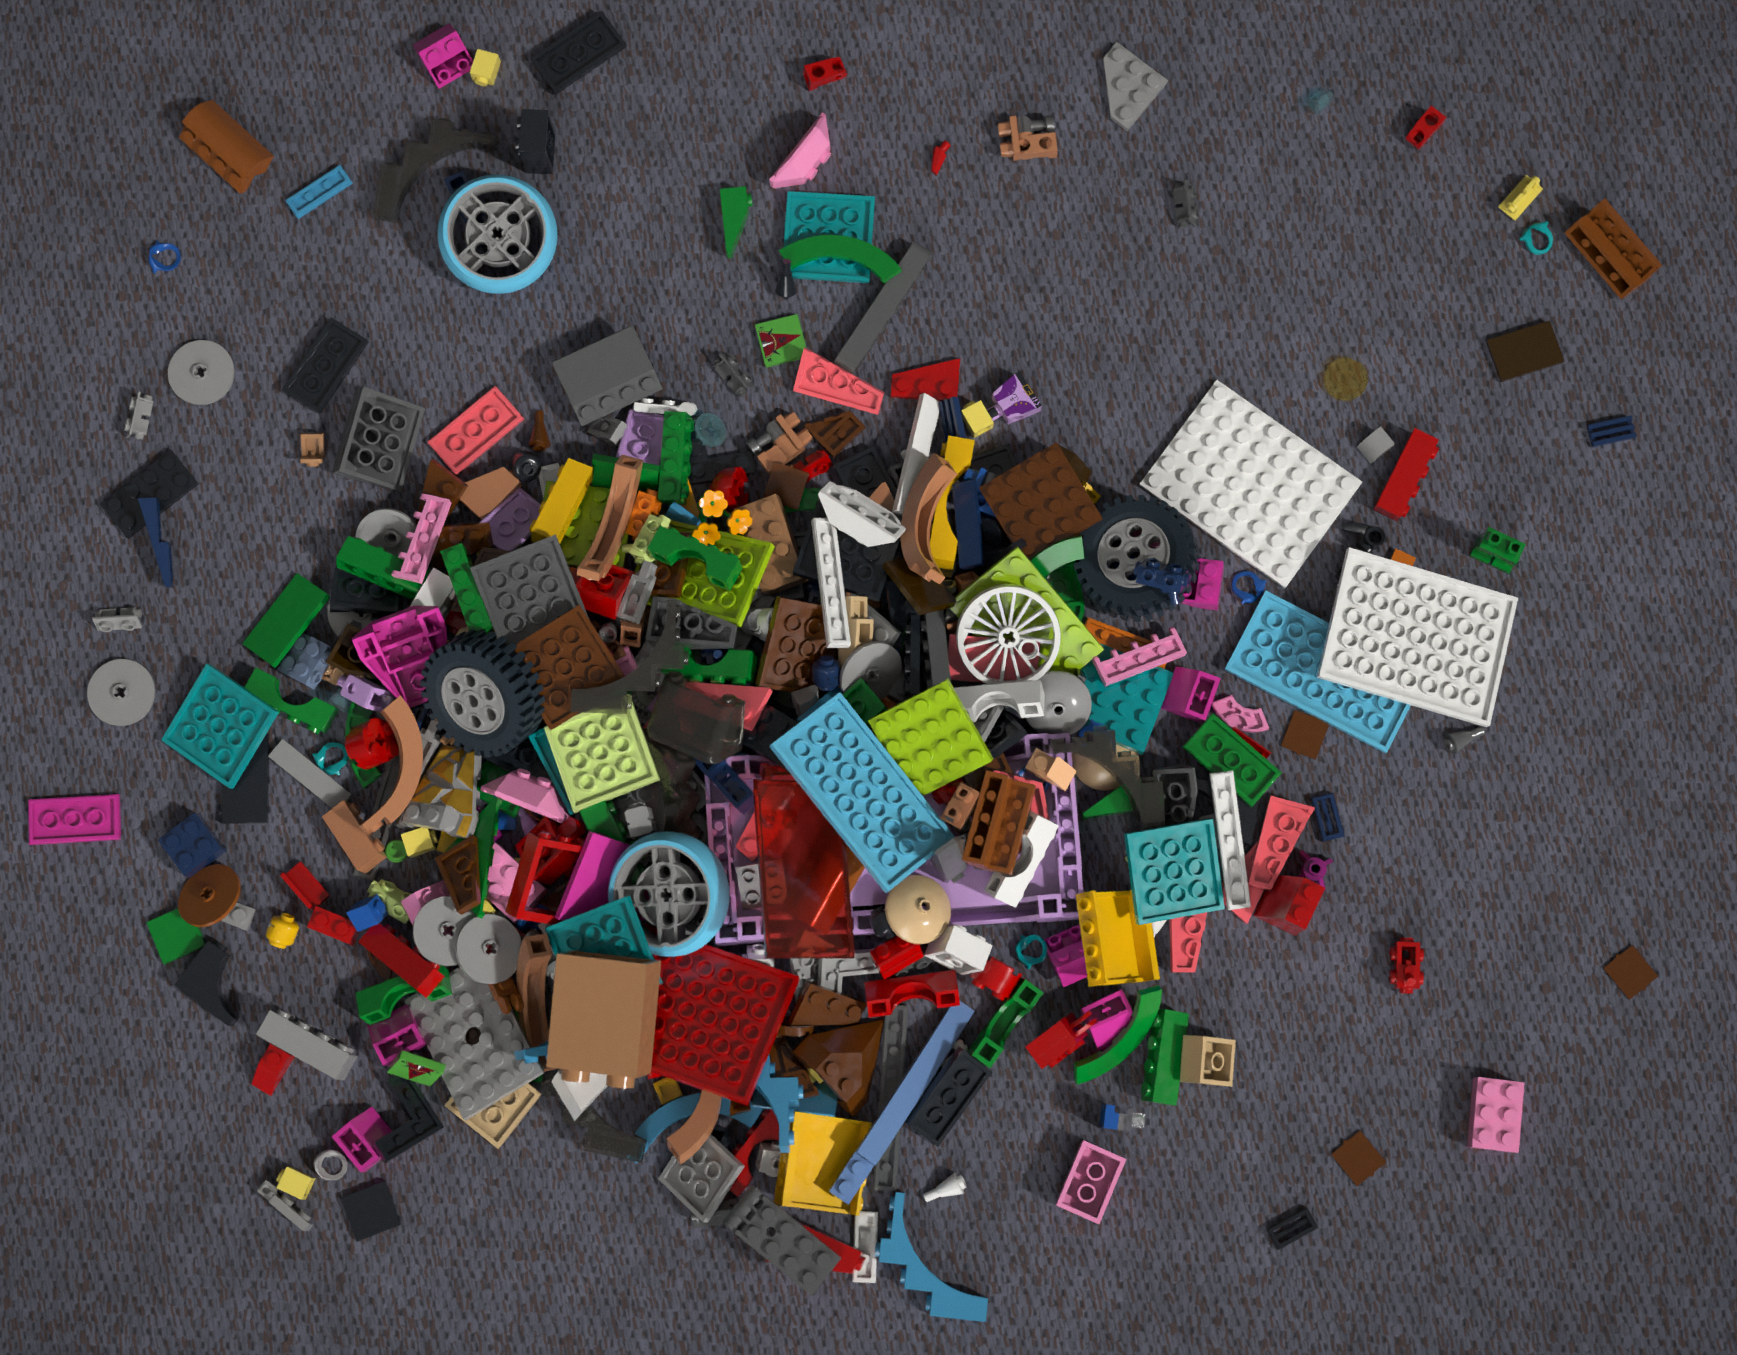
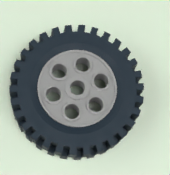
(1111, 587)
(482, 693)

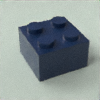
(192, 845)

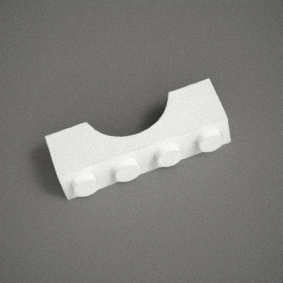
(1024, 697)
(1035, 840)

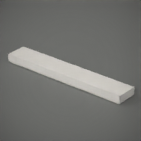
(917, 449)
(831, 584)
(1230, 840)

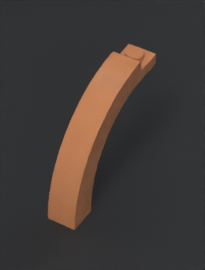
(918, 515)
(614, 521)
(411, 759)
(530, 983)
(696, 1130)

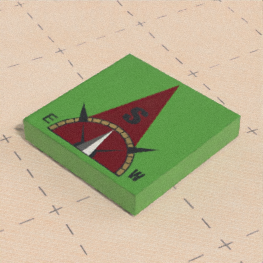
(781, 340)
(416, 1068)

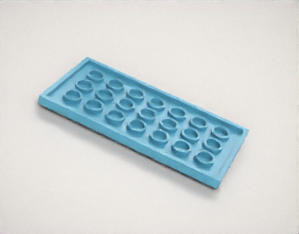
(1283, 657)
(862, 792)

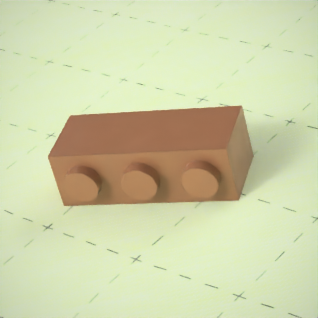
(360, 847)

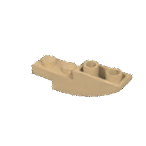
(859, 626)

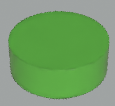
(395, 851)

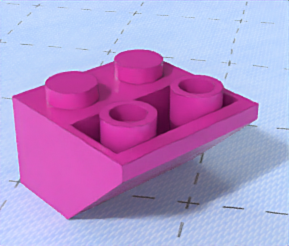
(444, 55)
(1207, 588)
(1190, 694)
(1067, 955)
(1112, 1016)
(396, 1035)
(359, 1135)

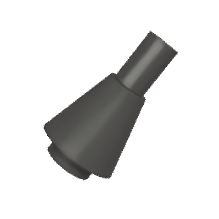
(1458, 740)

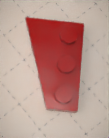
(935, 380)

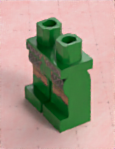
(1501, 546)

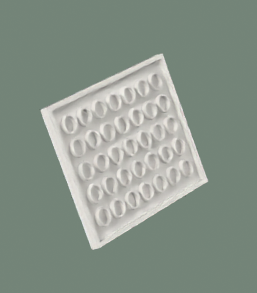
(1250, 484)
(1417, 637)

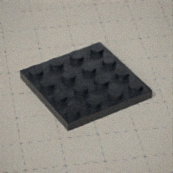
(859, 564)

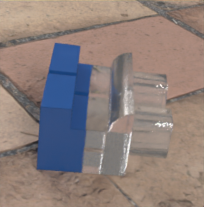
(1120, 1121)

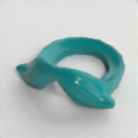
(1526, 237)
(332, 769)
(1022, 944)

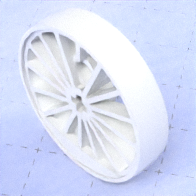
(971, 613)

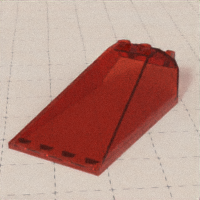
(800, 873)

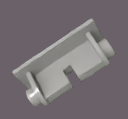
(139, 407)
(108, 620)

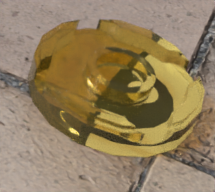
(1342, 385)

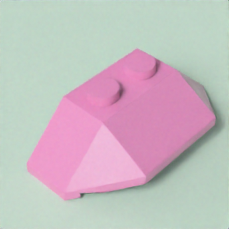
(805, 157)
(530, 793)

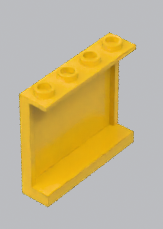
(1112, 941)
(816, 1160)

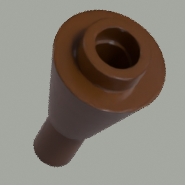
(539, 438)

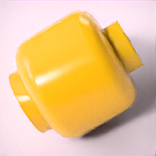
(282, 930)

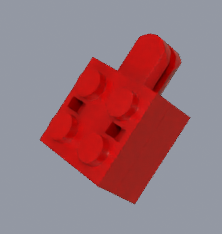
(606, 594)
(554, 861)
(1062, 1037)

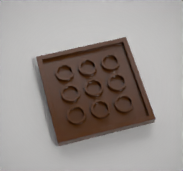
(1041, 501)
(792, 646)
(568, 657)

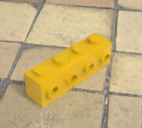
(563, 501)

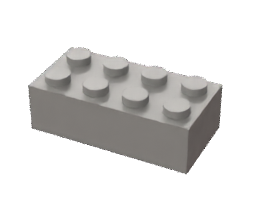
(305, 1044)

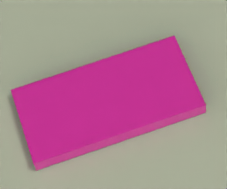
(74, 819)
(590, 876)

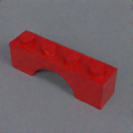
(936, 987)
(766, 1130)

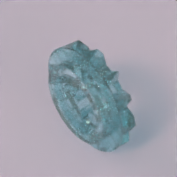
(715, 425)

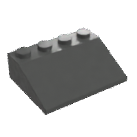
(607, 375)
(378, 439)

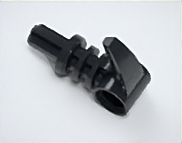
(1364, 543)

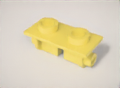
(1521, 196)

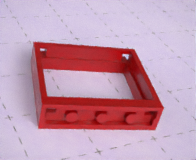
(526, 871)

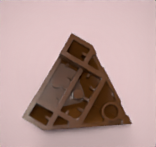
(844, 1060)

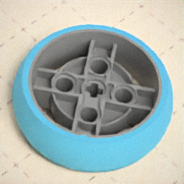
(519, 234)
(666, 851)

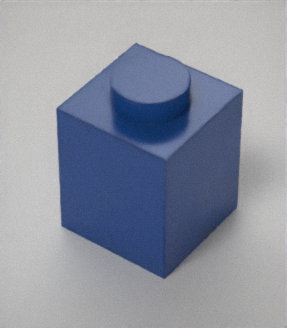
(367, 912)

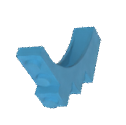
(781, 1095)
(945, 1299)

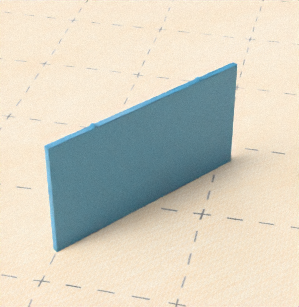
(823, 1104)

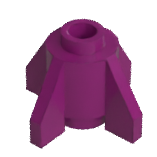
(1310, 862)

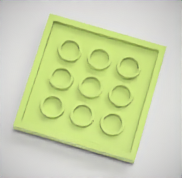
(601, 756)

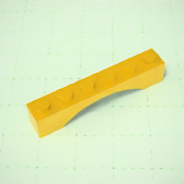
(943, 542)

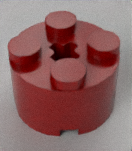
(371, 743)
(997, 977)

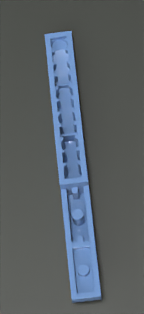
(901, 1102)

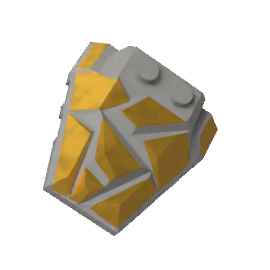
(446, 794)

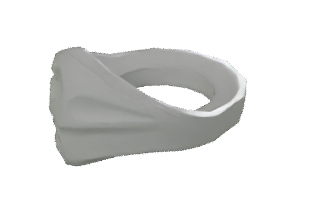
(321, 1171)

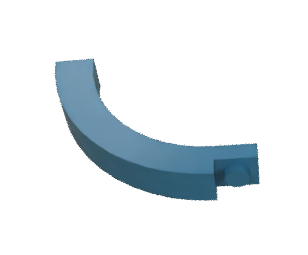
(683, 1108)

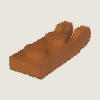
(503, 992)

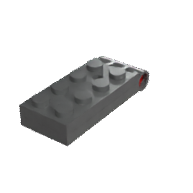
(934, 649)
(792, 1247)

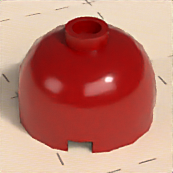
(731, 484)

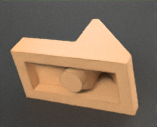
(1051, 769)

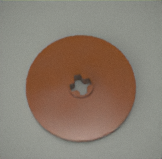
(209, 895)

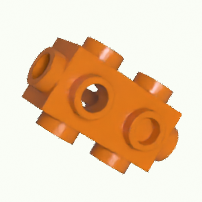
(645, 504)

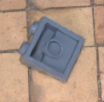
(306, 661)

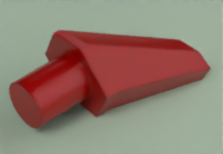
(939, 156)

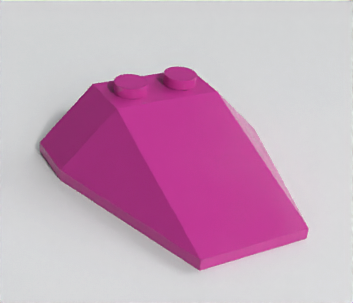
(399, 647)

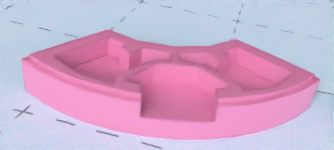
(1239, 717)

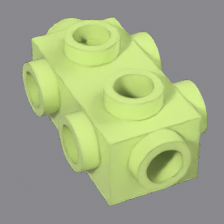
(639, 548)
(391, 897)

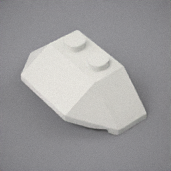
(859, 516)

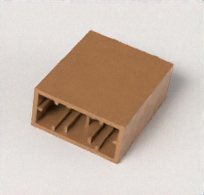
(603, 1017)

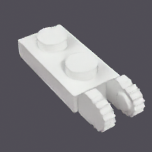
(647, 405)

